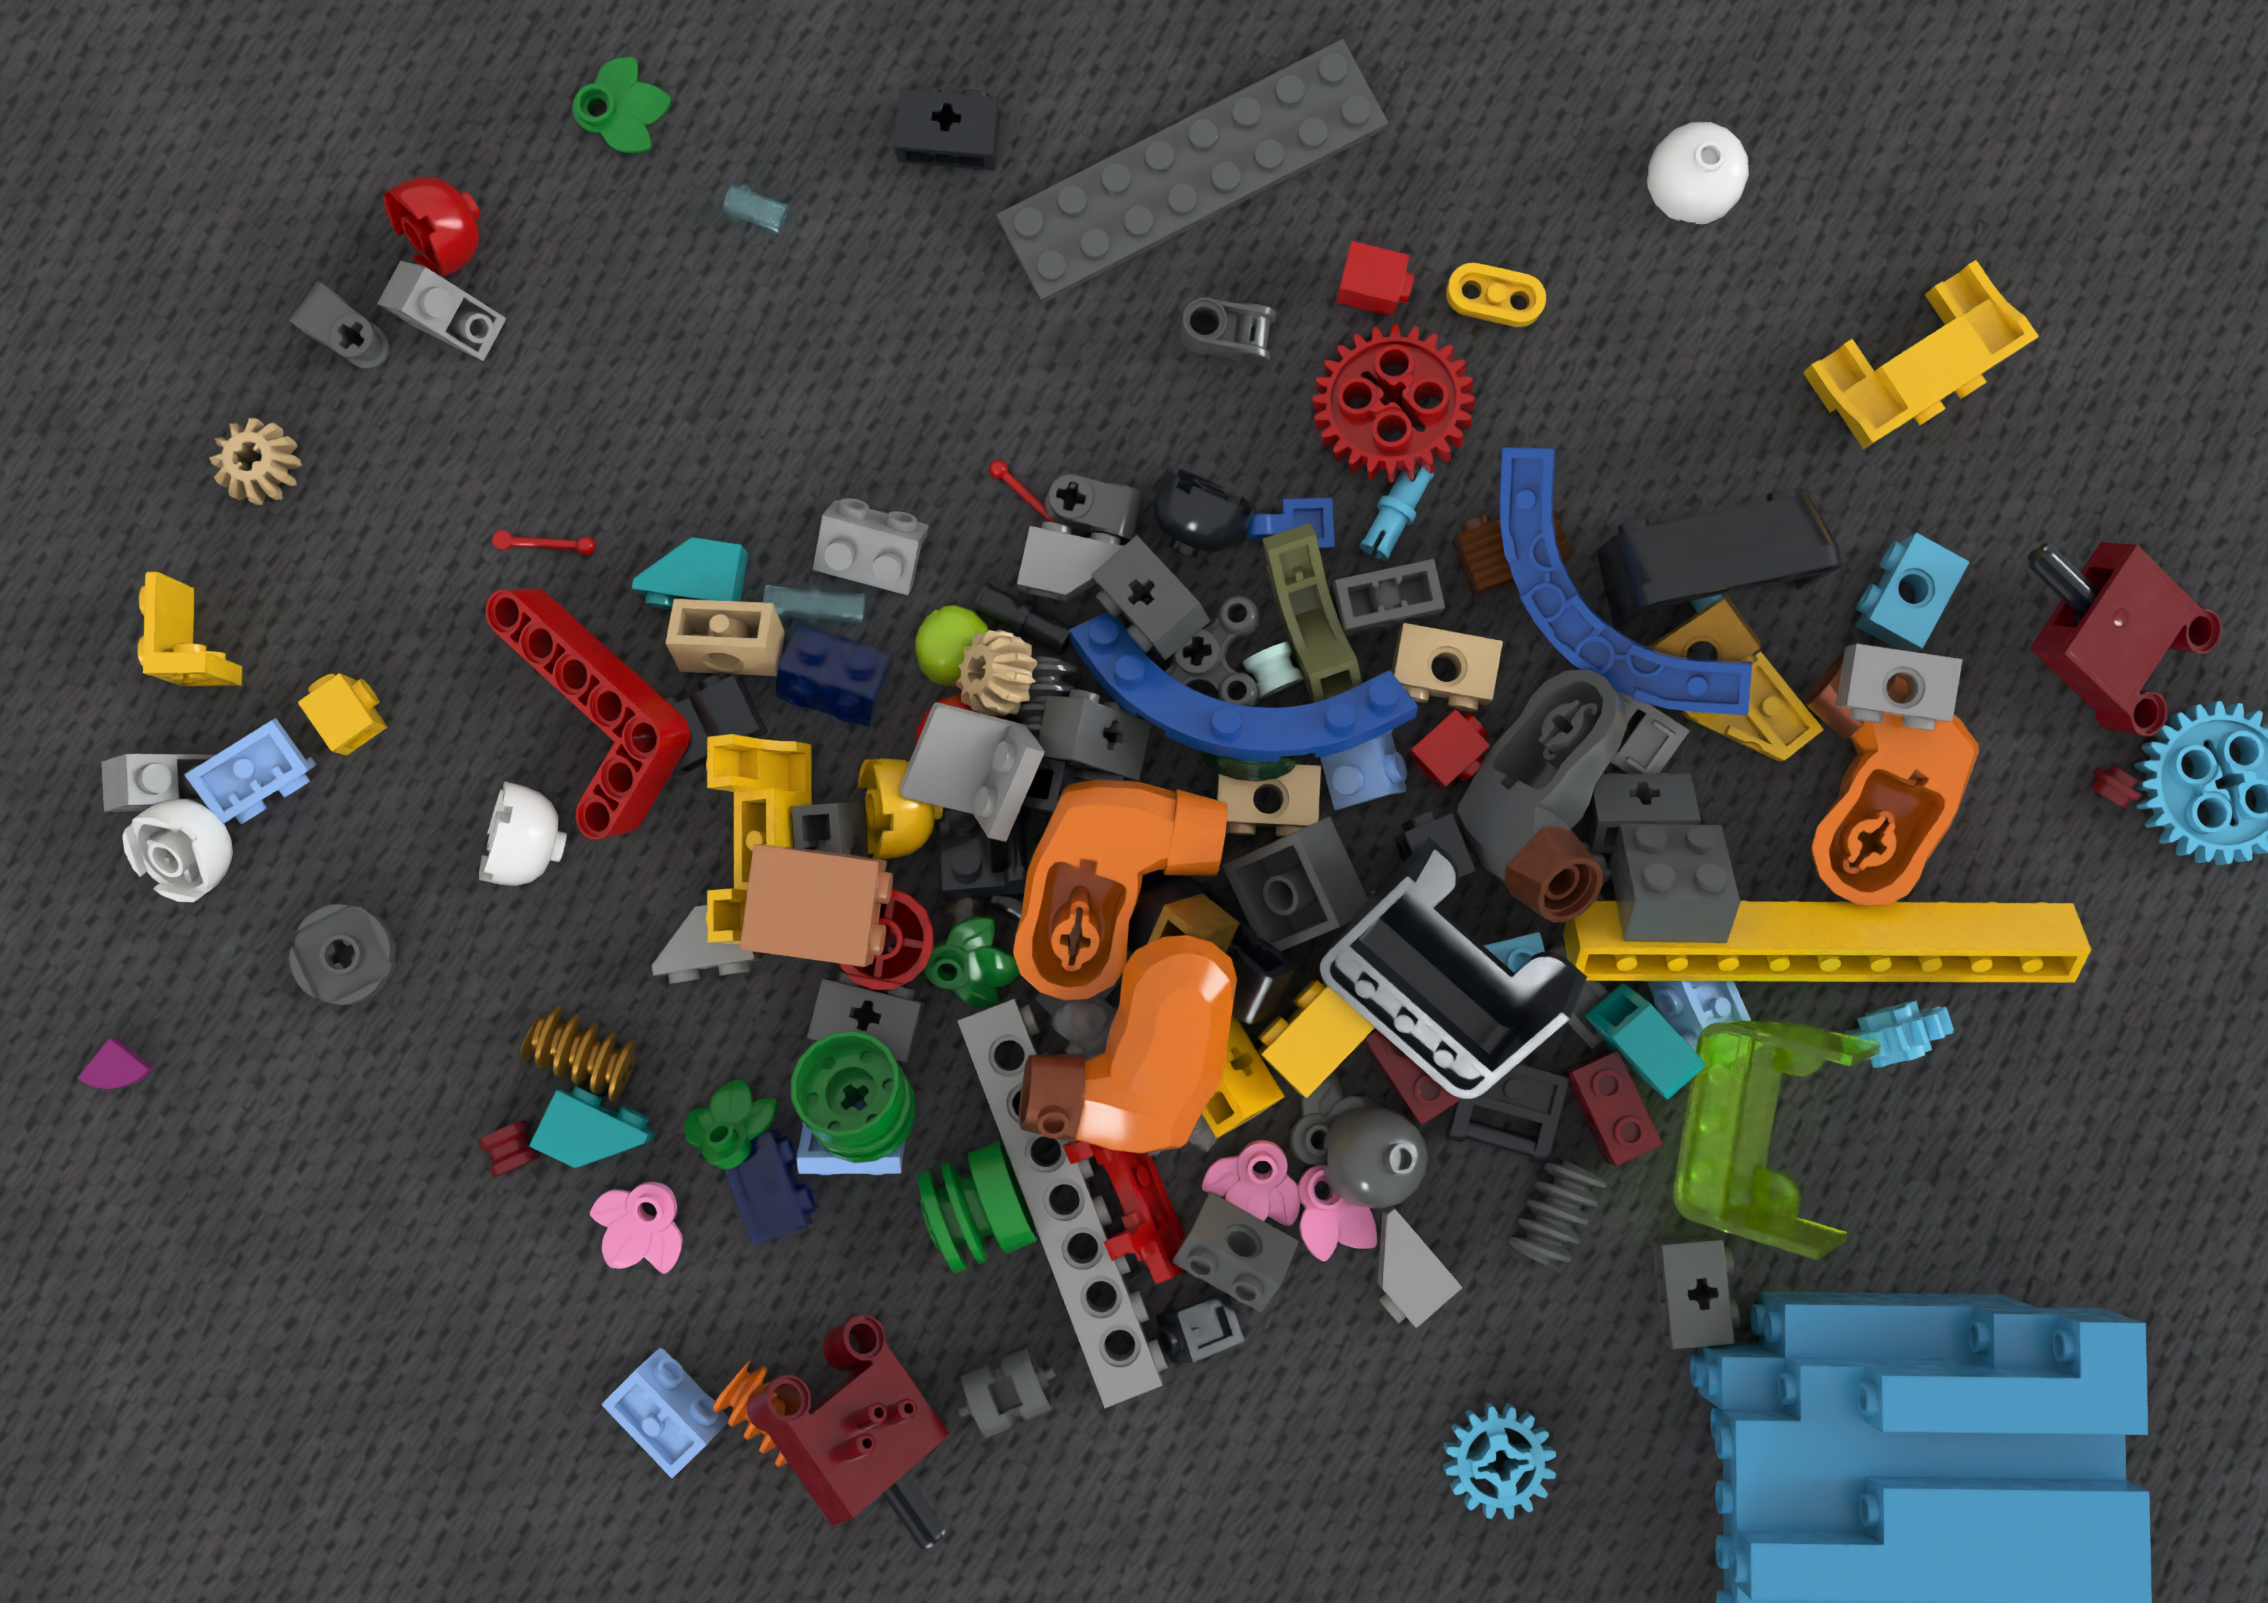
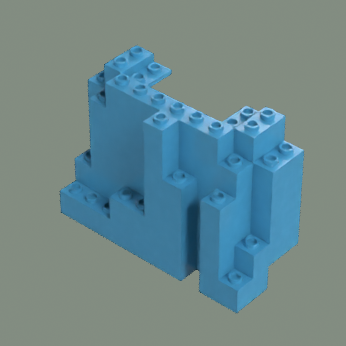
(1928, 1451)

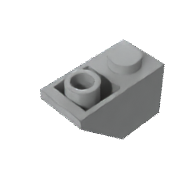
(441, 309)
(1062, 563)
(144, 780)
(690, 952)

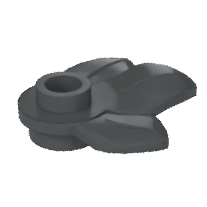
(1319, 1114)

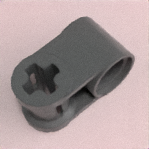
(338, 326)
(1232, 331)
(1103, 506)

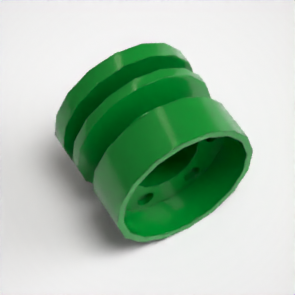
(837, 1076)
(976, 1207)

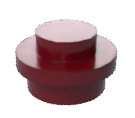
(2116, 785)

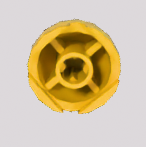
(893, 822)

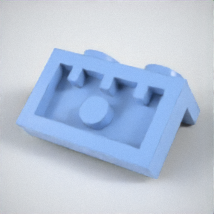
(250, 771)
(1697, 1004)
(665, 1412)

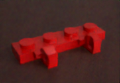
(1148, 1214)

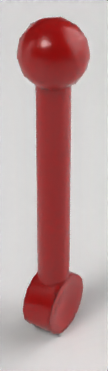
(999, 470)
(504, 540)

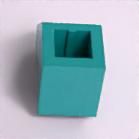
(695, 572)
(1645, 1041)
(585, 1131)

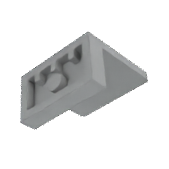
(973, 766)

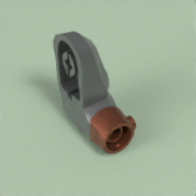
(1539, 787)

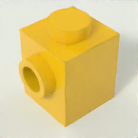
(343, 712)

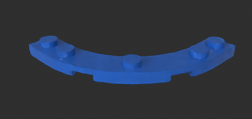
(1576, 627)
(1233, 728)

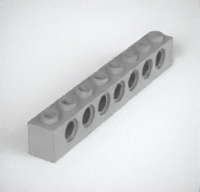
(1114, 1374)

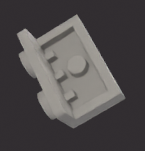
(869, 545)

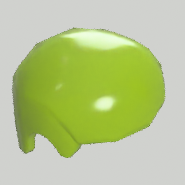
(942, 642)

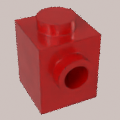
(1374, 279)
(1451, 749)

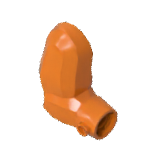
(1092, 873)

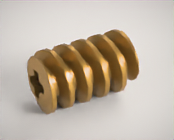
(580, 1053)

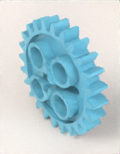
(2177, 796)

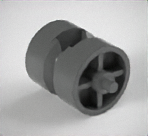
(1010, 1392)

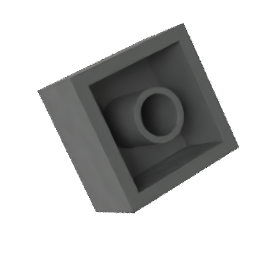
(1673, 883)
(1297, 886)

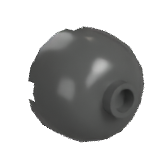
(1375, 1157)

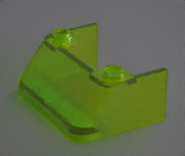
(1730, 1126)

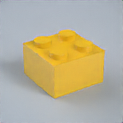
(1313, 1038)

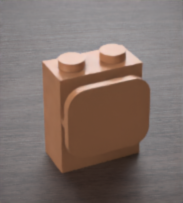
(815, 905)

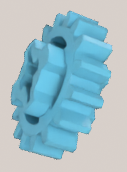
(1902, 1031)
(1523, 1458)

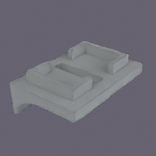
(1650, 742)

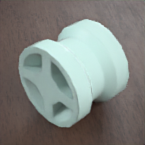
(1273, 669)

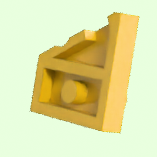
(1776, 717)

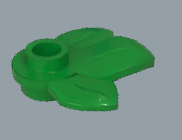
(629, 106)
(978, 964)
(729, 1124)

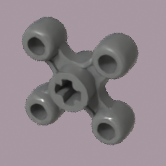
(1217, 640)

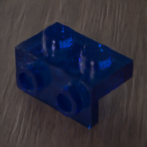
(832, 674)
(769, 1190)

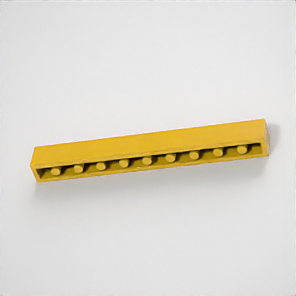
(1847, 944)

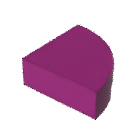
(115, 1067)

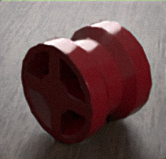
(508, 1148)

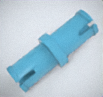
(1394, 513)

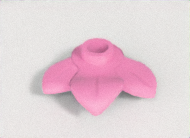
(1259, 1194)
(1332, 1219)
(634, 1232)

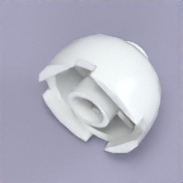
(1698, 172)
(521, 837)
(179, 848)

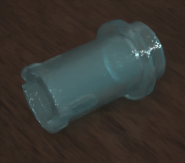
(755, 208)

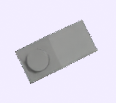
(1410, 1272)

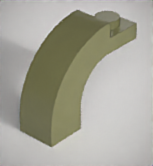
(1309, 613)

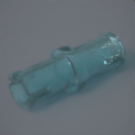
(816, 604)

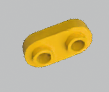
(1495, 290)

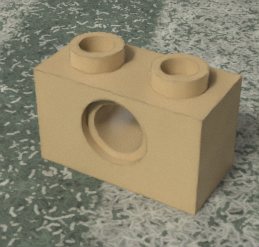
(725, 637)
(1473, 657)
(1298, 807)

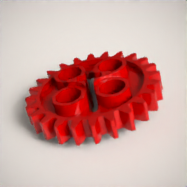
(1426, 375)

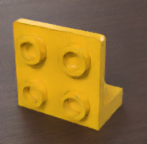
(167, 641)

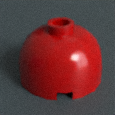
(437, 219)
(906, 946)

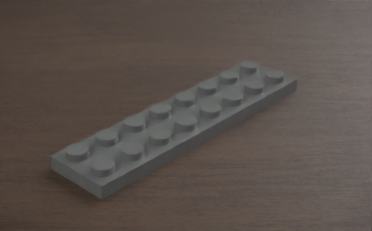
(1192, 171)

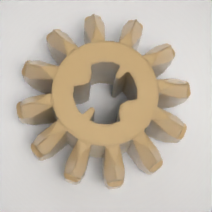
(265, 474)
(996, 673)

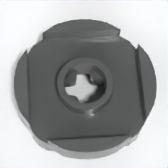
(317, 942)

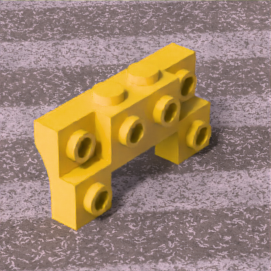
(1976, 336)
(766, 784)

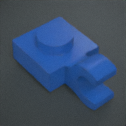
(1295, 514)

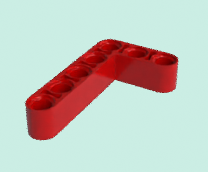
(608, 696)

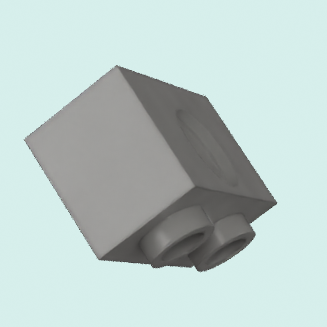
(1930, 683)

